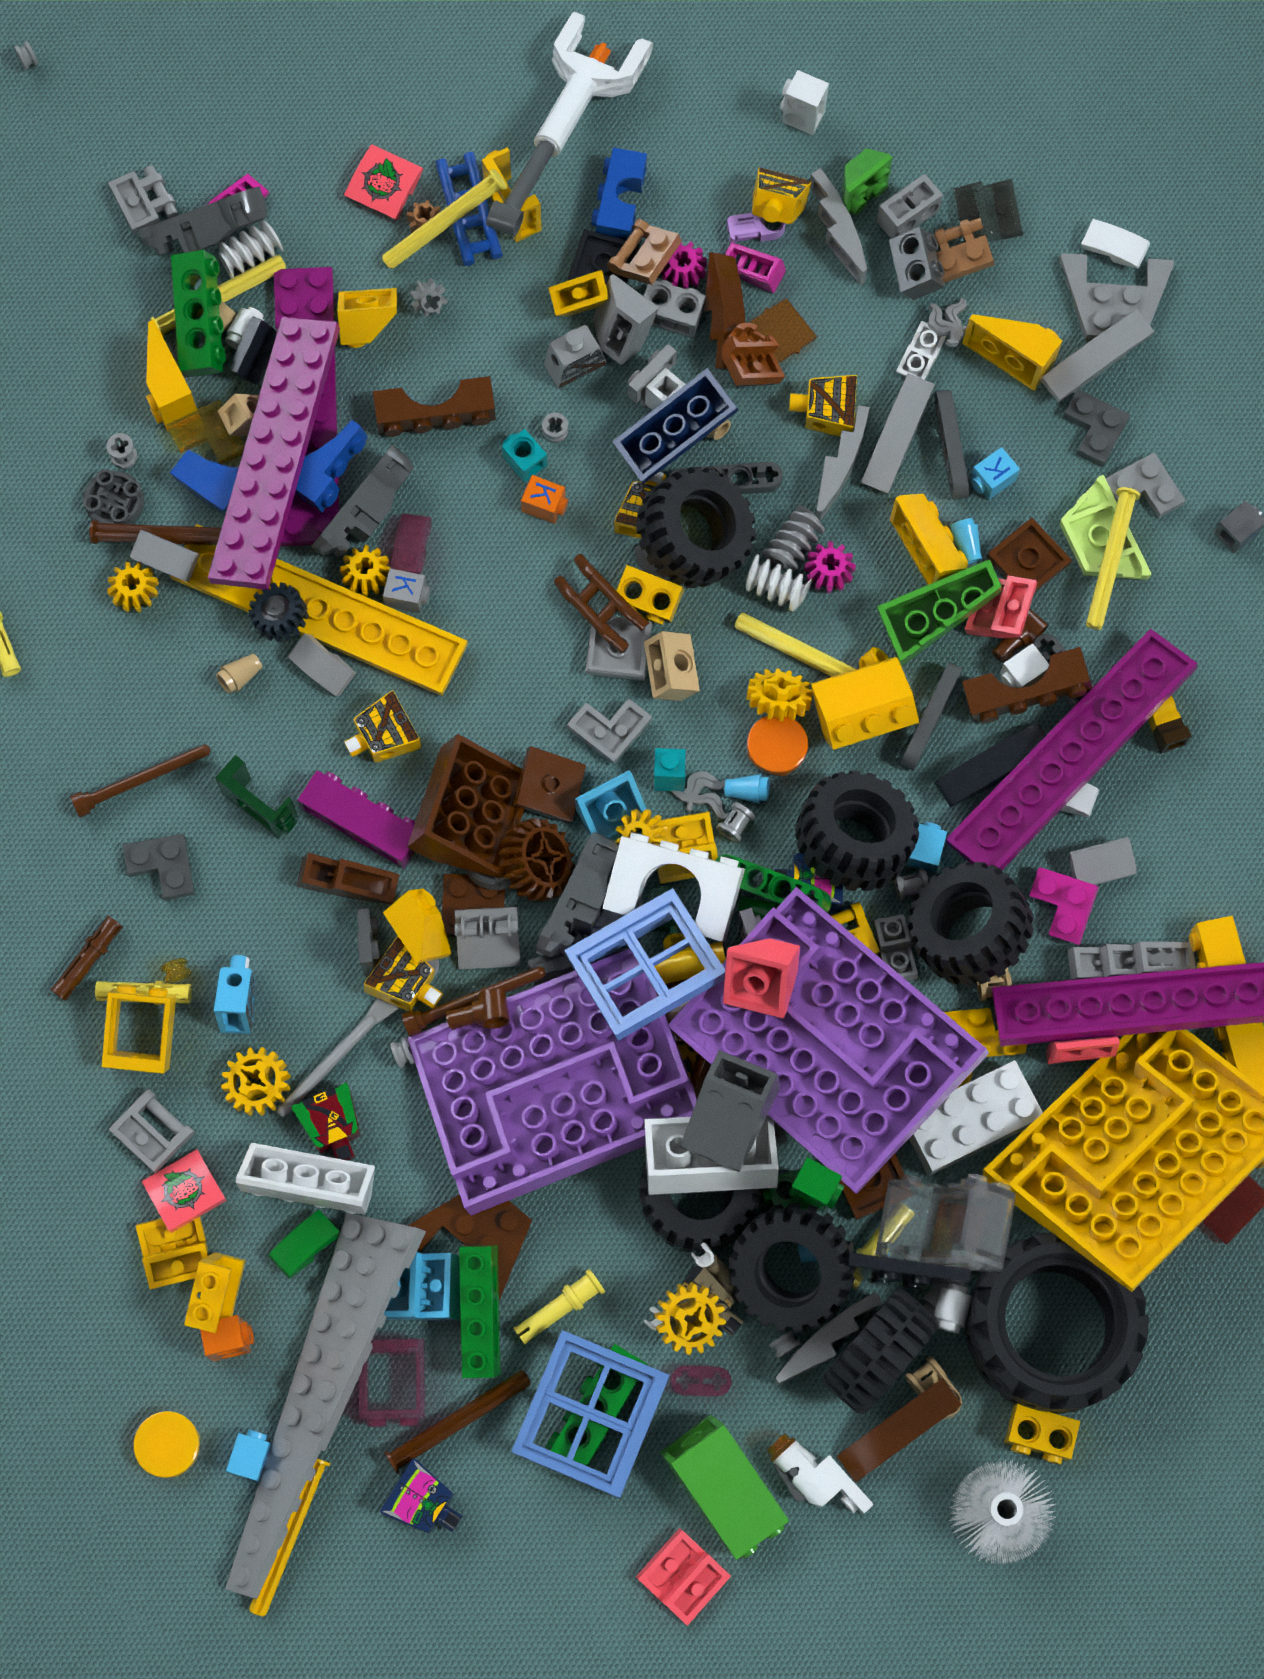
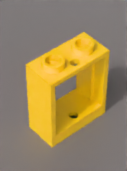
(131, 1060)

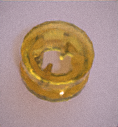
(175, 970)

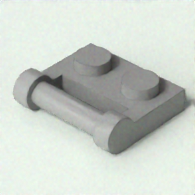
(144, 1138)

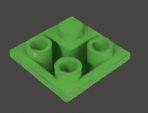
(865, 178)

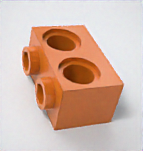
(230, 1340)

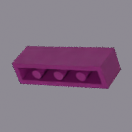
(358, 817)

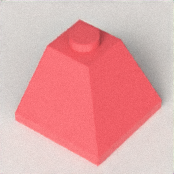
(761, 976)

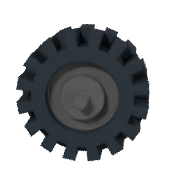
(278, 612)

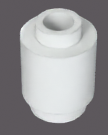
(239, 326)
(952, 1308)

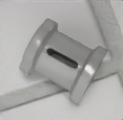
(125, 443)
(736, 822)
(910, 884)

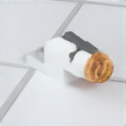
(812, 1481)

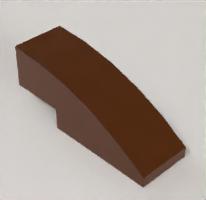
(347, 879)

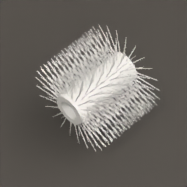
(1015, 1508)

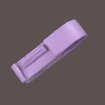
(749, 227)

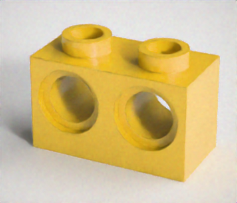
(651, 588)
(1042, 1424)

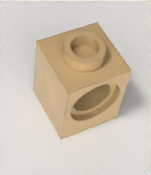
(238, 413)

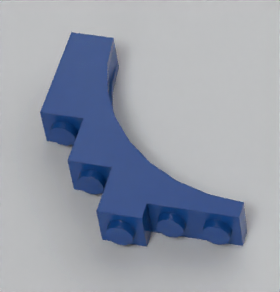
(316, 482)

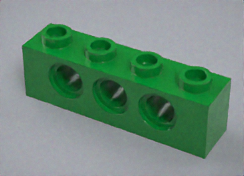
(186, 271)
(817, 1185)
(479, 1311)
(613, 1403)

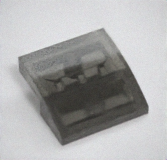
(995, 207)

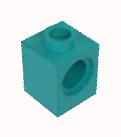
(524, 466)

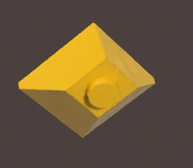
(364, 314)
(419, 925)

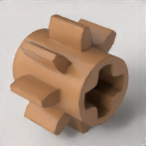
(422, 213)

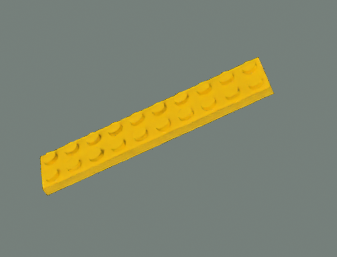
(351, 623)

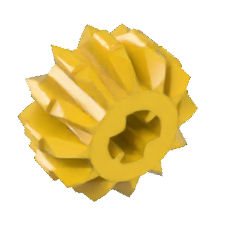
(355, 567)
(121, 589)
(642, 821)

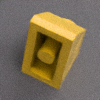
(579, 294)

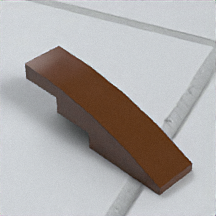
(723, 300)
(899, 1430)

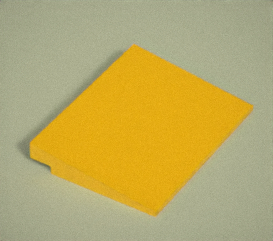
(1137, 1151)

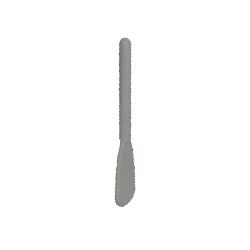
(377, 1013)

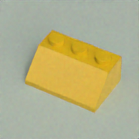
(926, 538)
(864, 703)

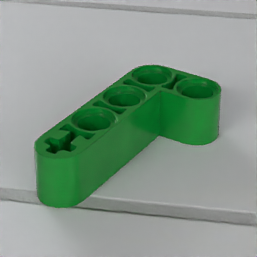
(773, 883)

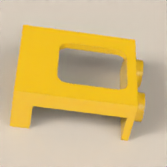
(532, 208)
(219, 1282)

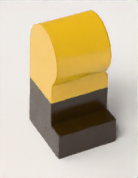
(1169, 727)

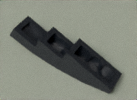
(989, 766)

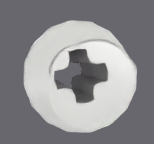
(248, 247)
(777, 584)

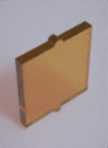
(786, 327)

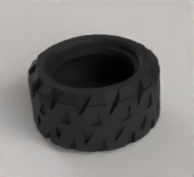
(1018, 1381)

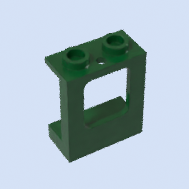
(232, 783)

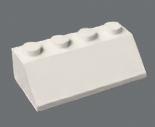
(681, 1171)
(306, 1178)

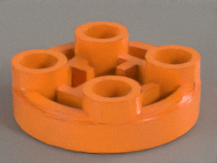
(777, 745)

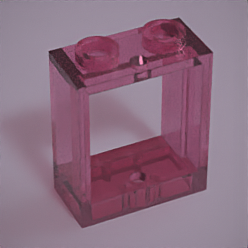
(392, 1347)

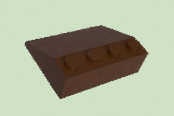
(467, 808)

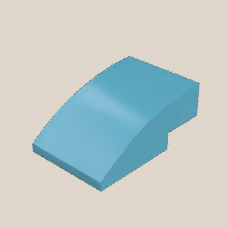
(428, 1289)

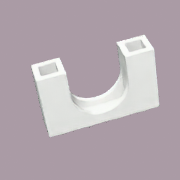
(639, 859)

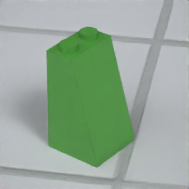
(725, 1487)

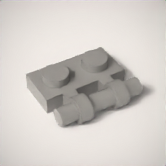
(134, 202)

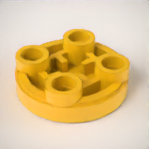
(166, 1444)

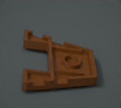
(498, 1225)

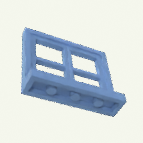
(626, 932)
(633, 1431)

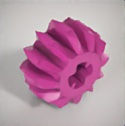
(693, 266)
(819, 570)

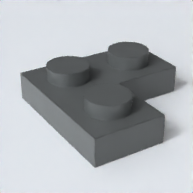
(1102, 421)
(165, 856)
(368, 947)

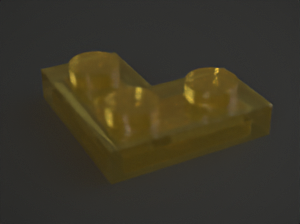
(205, 426)

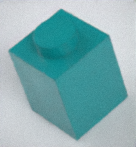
(669, 769)

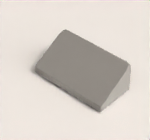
(1103, 862)

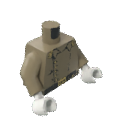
(714, 1275)

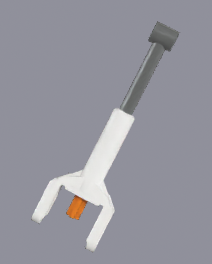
(584, 79)

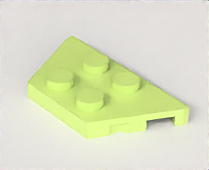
(1088, 531)

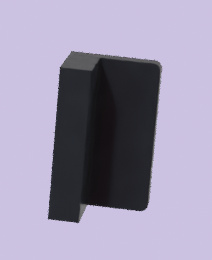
(254, 352)

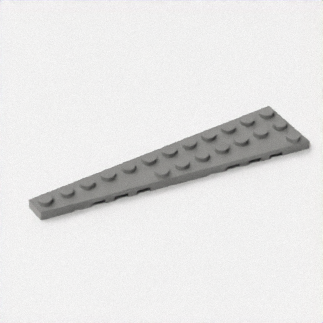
(338, 1343)

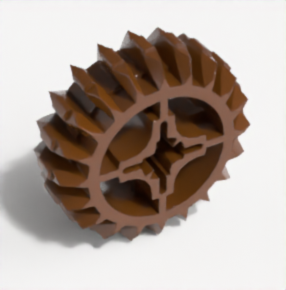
(537, 859)

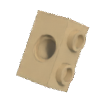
(671, 666)

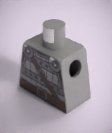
(576, 355)

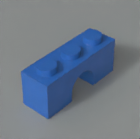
(624, 173)

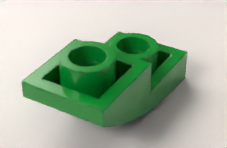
(303, 1243)

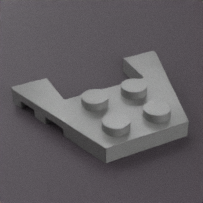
(1103, 305)

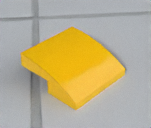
(688, 832)
(168, 1255)

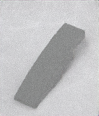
(841, 232)
(1097, 355)
(898, 433)
(838, 469)
(1129, 959)
(819, 1346)

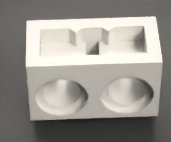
(804, 102)

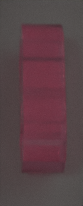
(701, 1389)

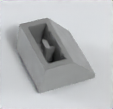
(623, 321)

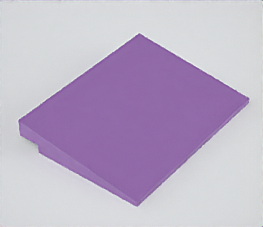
(855, 1053)
(549, 1086)

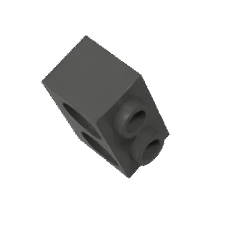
(911, 265)

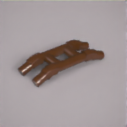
(615, 603)

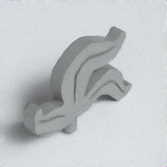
(950, 327)
(695, 784)

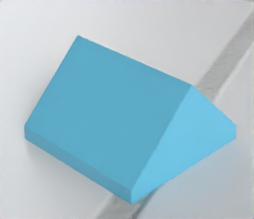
(608, 803)

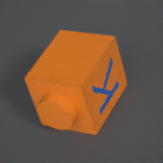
(544, 499)

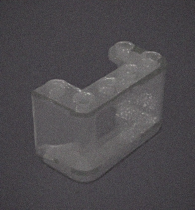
(947, 1226)

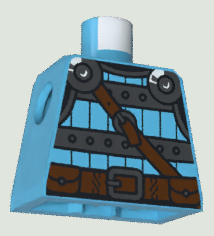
(235, 997)

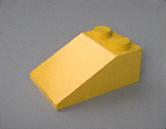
(1015, 347)
(168, 390)

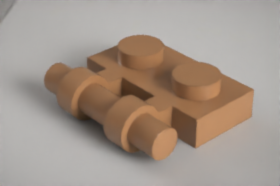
(964, 257)

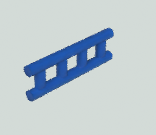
(468, 249)

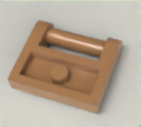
(650, 258)

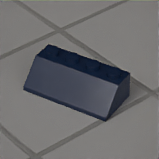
(675, 425)

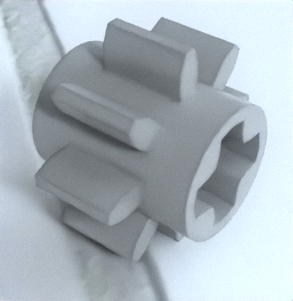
(434, 303)

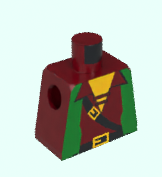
(330, 1121)

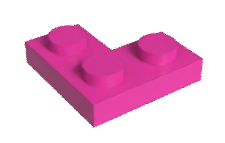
(1073, 899)

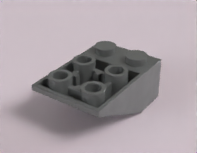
(730, 1110)

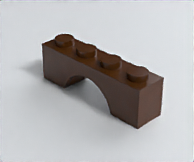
(469, 405)
(1064, 677)

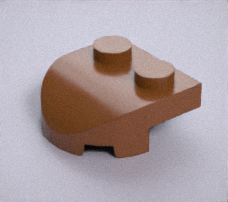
(751, 356)

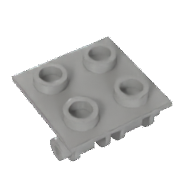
(487, 938)

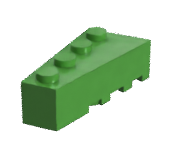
(934, 610)

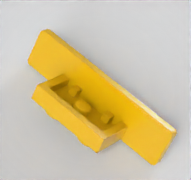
(981, 1027)

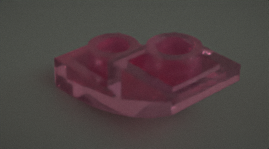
(411, 543)

